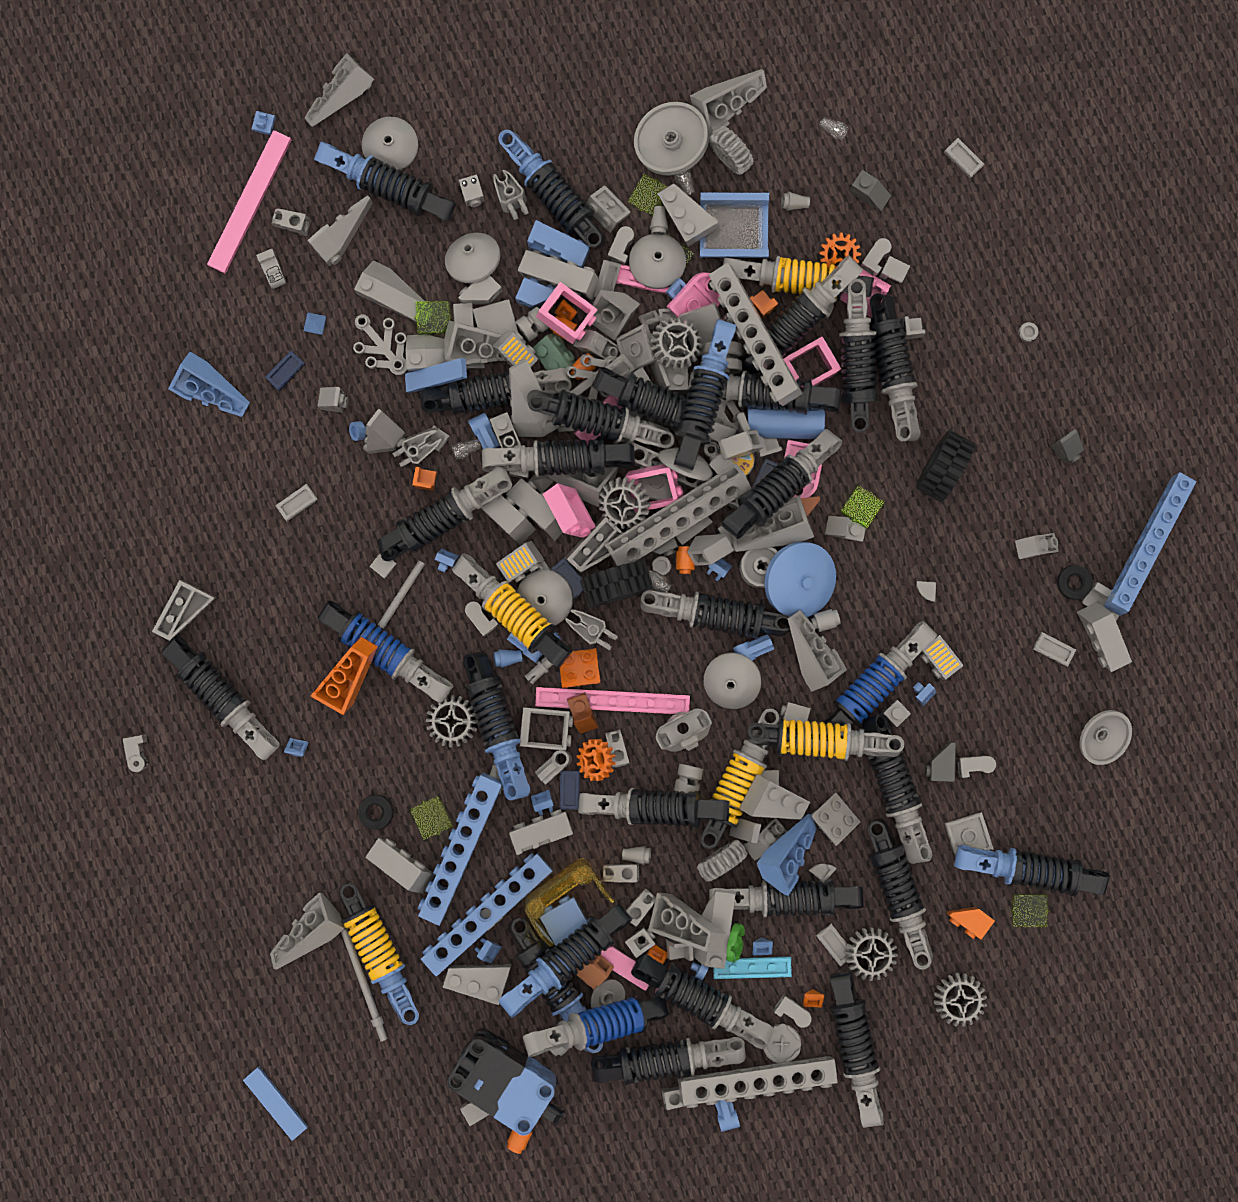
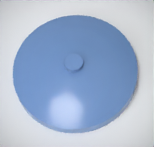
(800, 579)

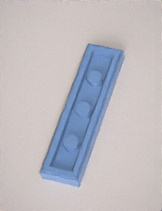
(436, 375)
(275, 1103)

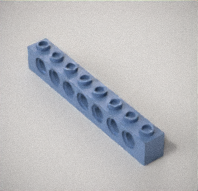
(1149, 544)
(436, 912)
(437, 963)

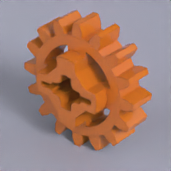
(846, 246)
(596, 760)

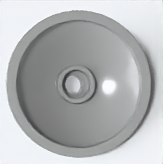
(399, 151)
(472, 257)
(657, 272)
(701, 469)
(553, 589)
(735, 669)
(1105, 737)

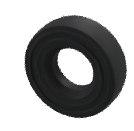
(1083, 573)
(375, 800)

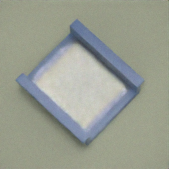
(742, 224)

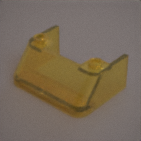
(576, 873)

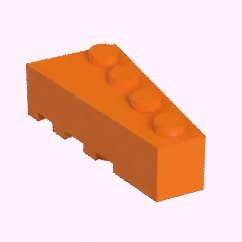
(345, 679)

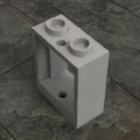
(525, 729)

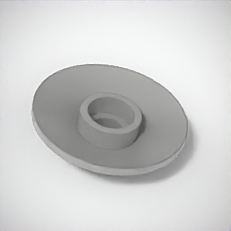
(612, 989)

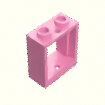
(558, 326)
(826, 354)
(676, 490)
(569, 510)

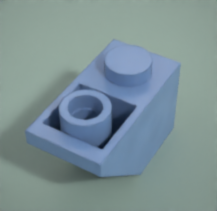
(533, 293)

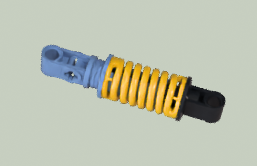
(378, 950)

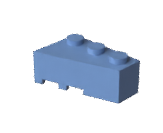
(557, 244)

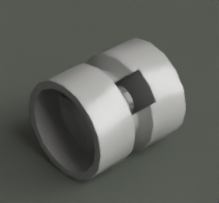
(531, 325)
(688, 772)

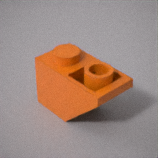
(972, 919)

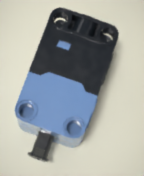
(505, 1083)

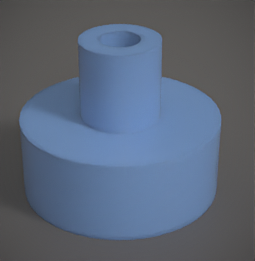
(357, 430)
(700, 970)

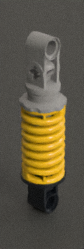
(792, 276)
(513, 611)
(815, 737)
(738, 781)

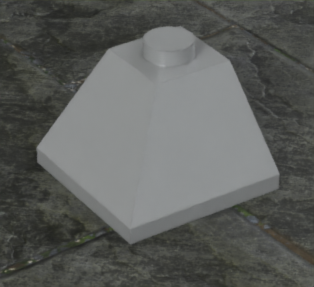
(613, 312)

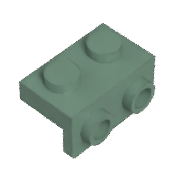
(553, 353)

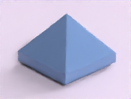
(314, 323)
(296, 747)
(762, 947)

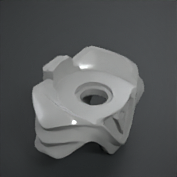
(672, 740)

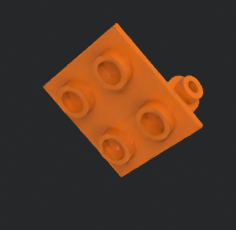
(580, 669)

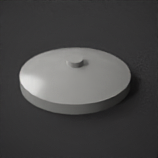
(671, 138)

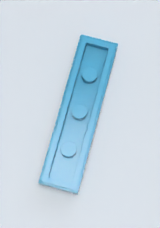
(755, 968)

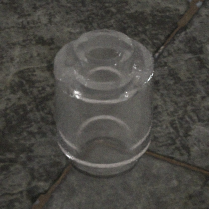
(659, 582)

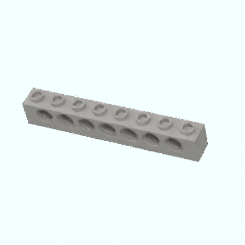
(789, 388)
(678, 516)
(825, 1079)

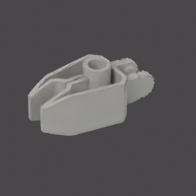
(510, 195)
(418, 446)
(593, 631)

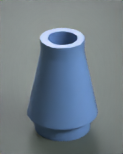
(506, 657)

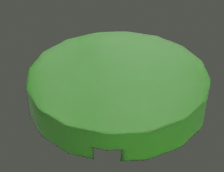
(735, 943)

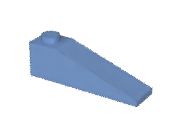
(201, 381)
(782, 859)

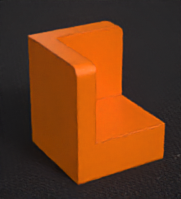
(763, 304)
(424, 479)

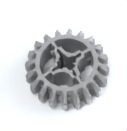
(731, 150)
(670, 338)
(627, 487)
(451, 730)
(722, 860)
(871, 962)
(968, 999)

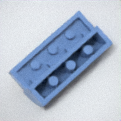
(785, 423)

